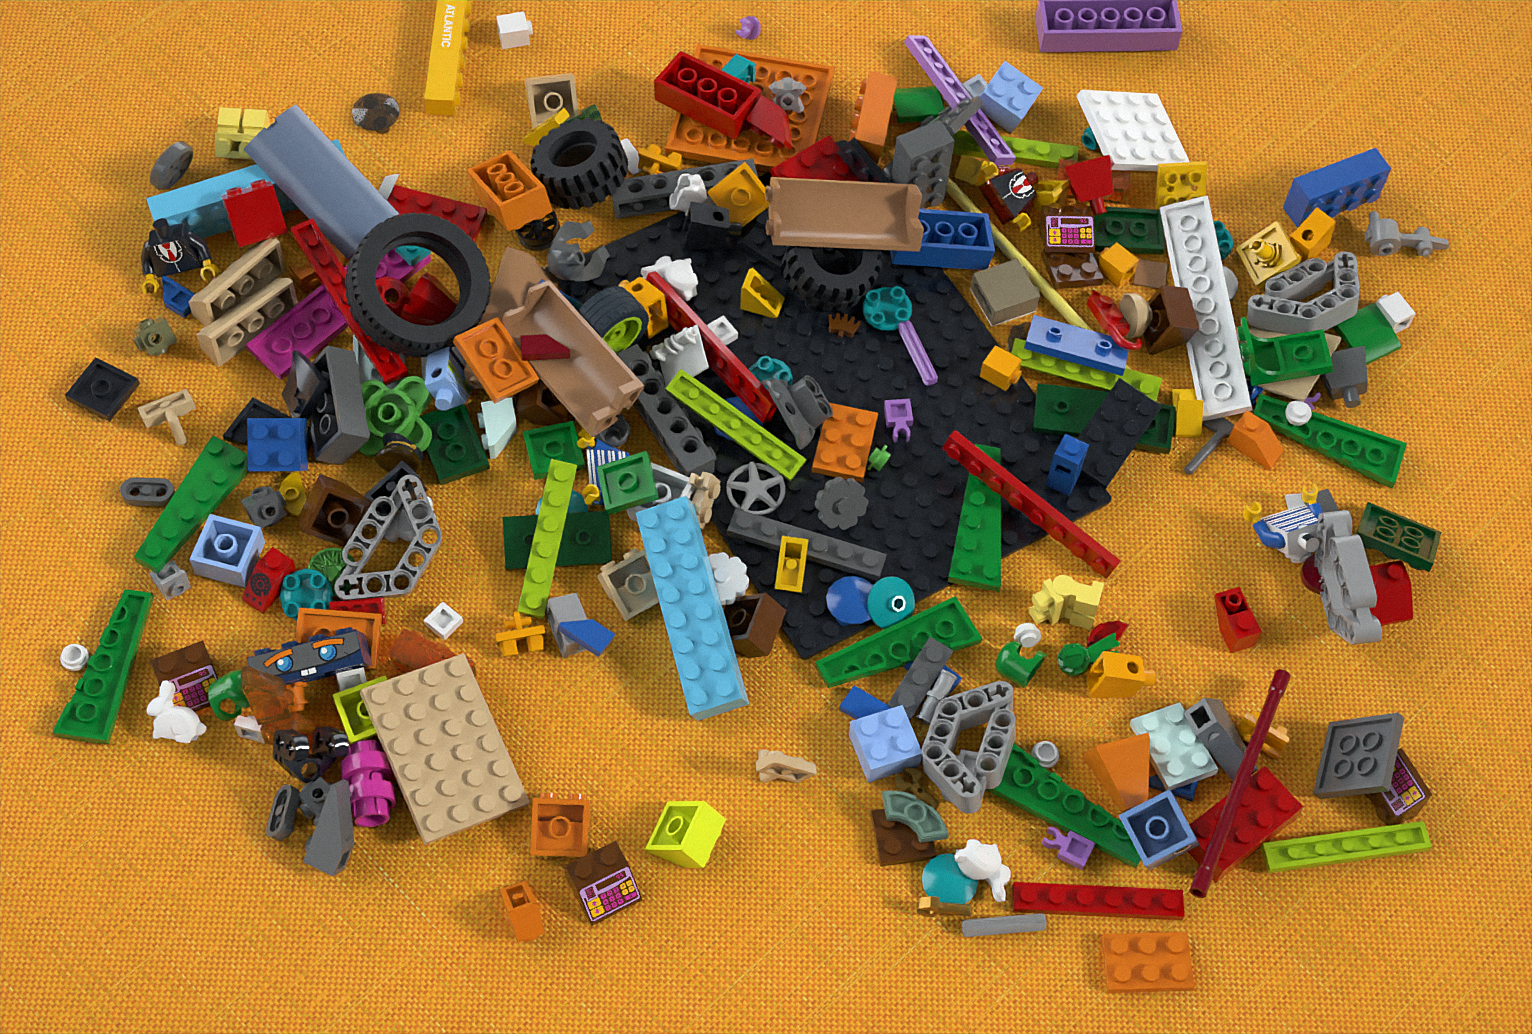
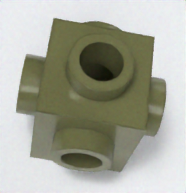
(162, 336)

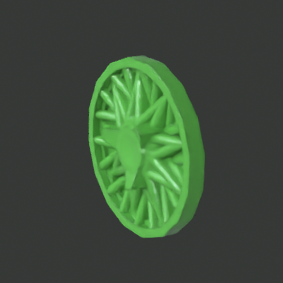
(331, 564)

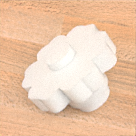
(729, 577)

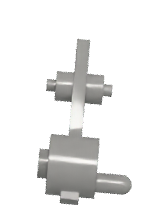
(1386, 239)

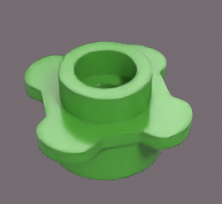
(878, 458)

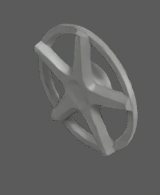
(755, 488)

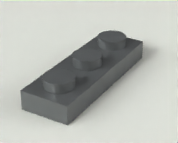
(920, 677)

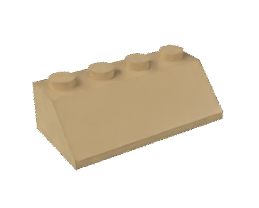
(241, 280)
(244, 322)

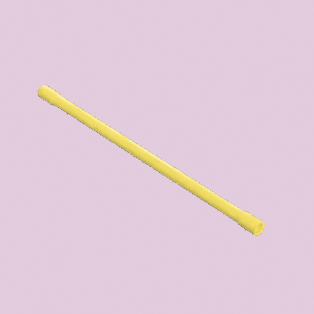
(1012, 253)

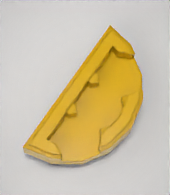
(293, 494)

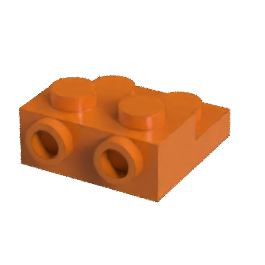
(560, 825)

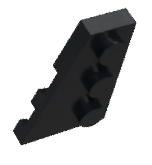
(254, 409)

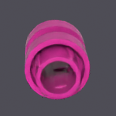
(368, 777)

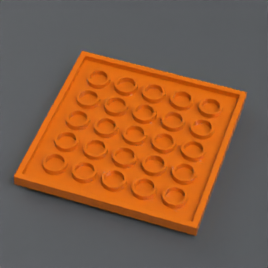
(703, 143)

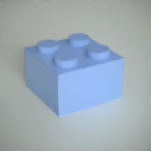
(1008, 96)
(227, 550)
(885, 743)

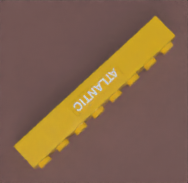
(447, 57)

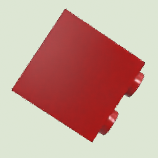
(254, 212)

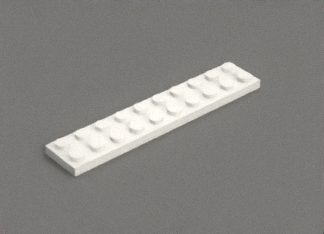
(1215, 346)

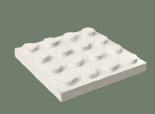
(1132, 129)

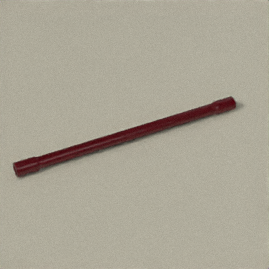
(1206, 871)

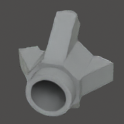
(787, 94)

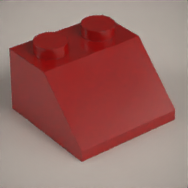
(1393, 593)

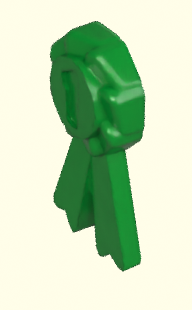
(1076, 659)

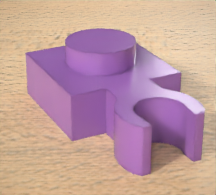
(899, 415)
(1073, 848)

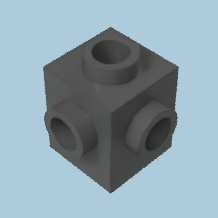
(264, 506)
(312, 797)

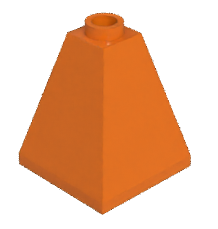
(1122, 769)

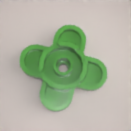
(395, 411)

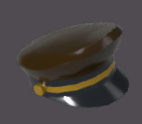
(398, 449)

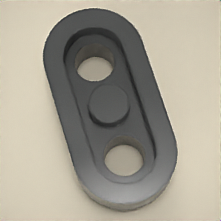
(148, 491)
(283, 813)

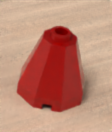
(429, 302)

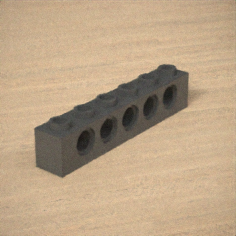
(652, 192)
(676, 419)

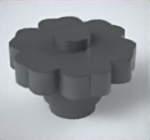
(841, 503)

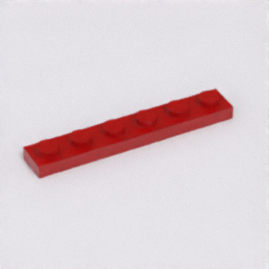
(1098, 901)

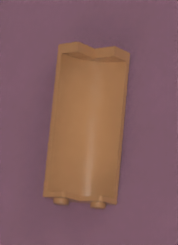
(844, 214)
(514, 278)
(594, 379)

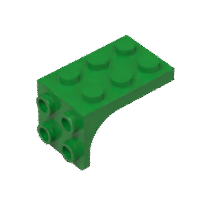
(1283, 356)

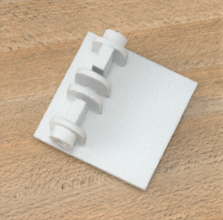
(681, 352)

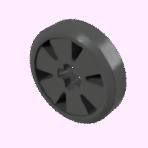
(171, 165)

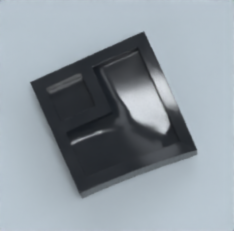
(303, 386)

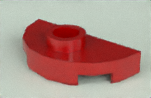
(1106, 629)

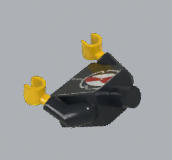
(174, 251)

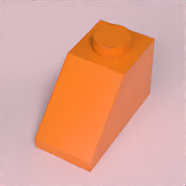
(1256, 440)
(522, 911)

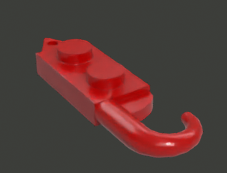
(1111, 320)

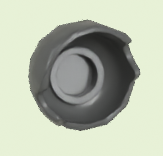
(615, 434)

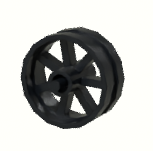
(543, 235)

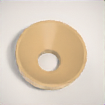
(1136, 312)

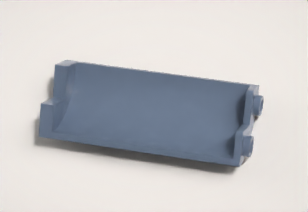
(319, 179)

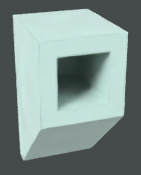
(499, 425)

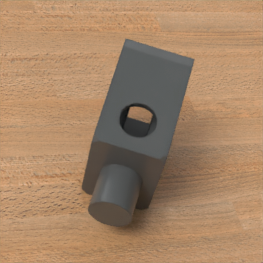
(1348, 376)

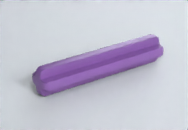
(917, 353)

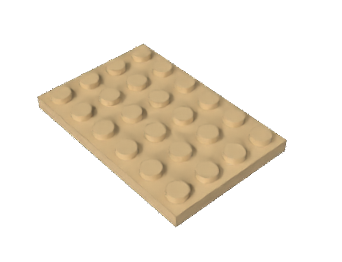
(444, 748)

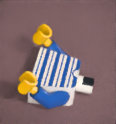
(597, 455)
(1290, 529)

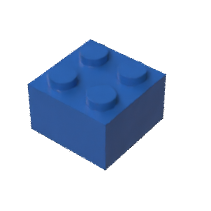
(277, 444)

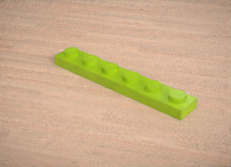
(1025, 150)
(1082, 374)
(735, 425)
(547, 539)
(1345, 847)

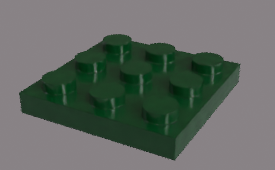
(1398, 537)

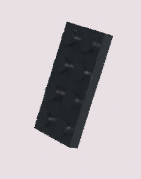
(1115, 431)

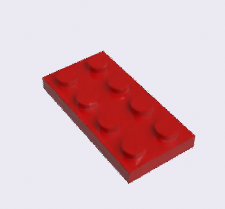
(464, 215)

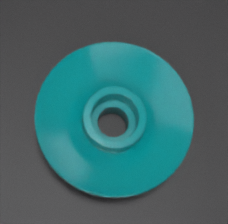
(882, 599)

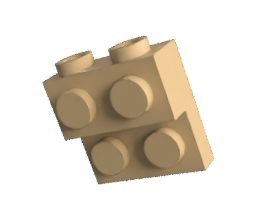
(630, 583)

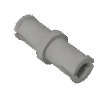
(939, 691)

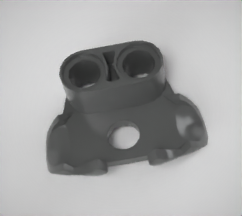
(806, 403)

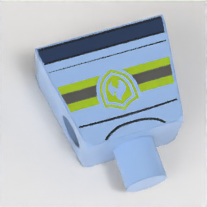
(446, 379)

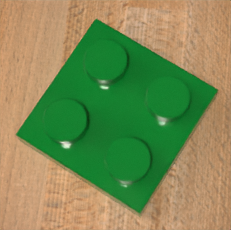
(555, 443)
(627, 482)

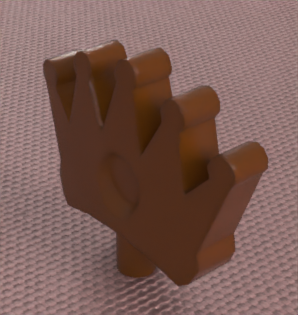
(843, 327)

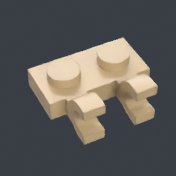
(707, 490)

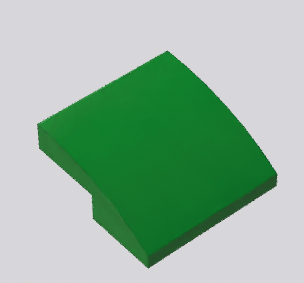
(916, 103)
(1370, 330)

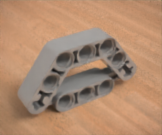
(1279, 306)
(381, 524)
(1347, 580)
(959, 712)

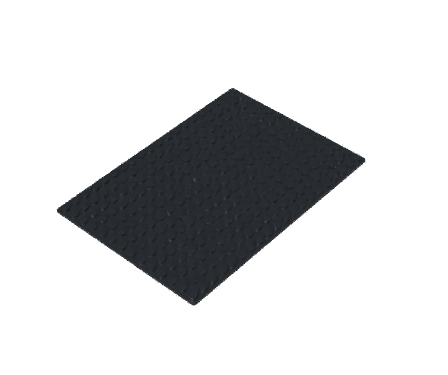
(920, 488)

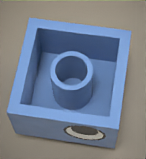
(1159, 830)

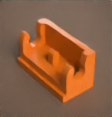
(305, 275)

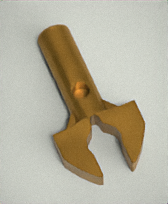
(915, 788)
(930, 906)

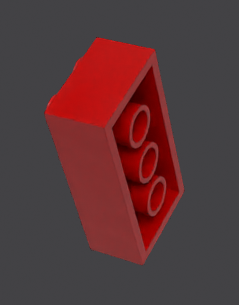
(706, 94)
(1261, 815)

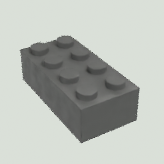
(924, 160)
(339, 417)

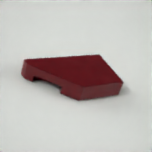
(542, 348)

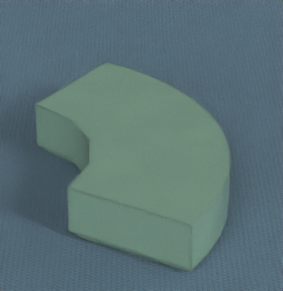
(916, 814)

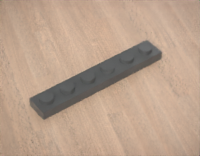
(820, 547)

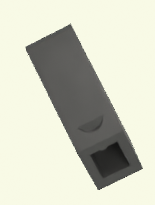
(1218, 734)
(333, 836)

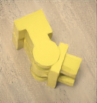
(238, 130)
(1066, 600)

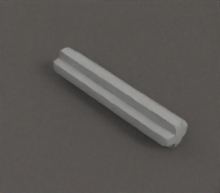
(1004, 925)

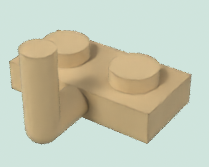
(168, 409)
(777, 765)

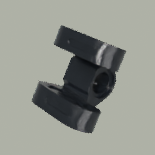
(292, 751)

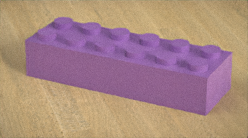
(1107, 25)

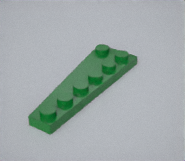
(1348, 444)
(200, 493)
(978, 539)
(900, 644)
(100, 692)
(1050, 799)

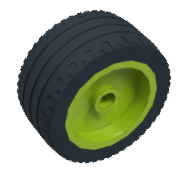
(616, 317)

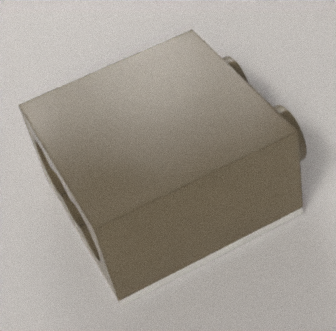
(1005, 292)

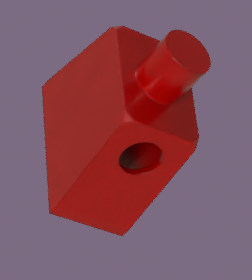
(1091, 182)

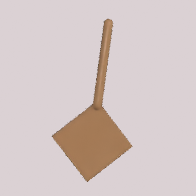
(1150, 274)

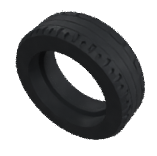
(444, 240)

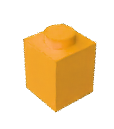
(1117, 264)
(1001, 368)

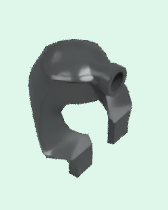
(568, 261)

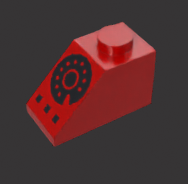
(267, 580)

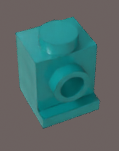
(741, 68)

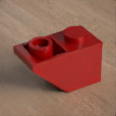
(772, 121)
(1236, 620)

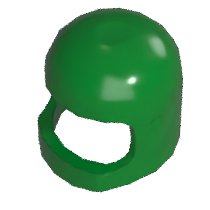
(1015, 667)
(228, 687)

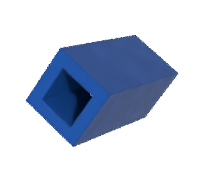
(1067, 464)

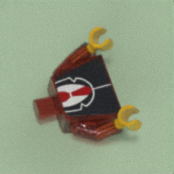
(1009, 193)

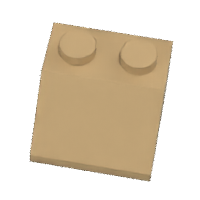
(549, 95)

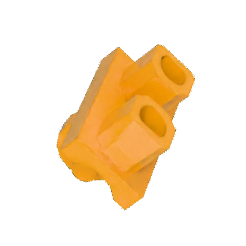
(653, 162)
(508, 639)
(1275, 739)

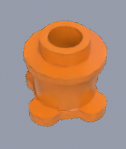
(299, 695)

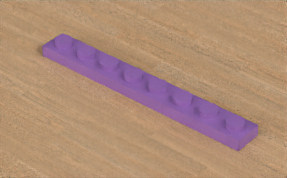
(953, 92)

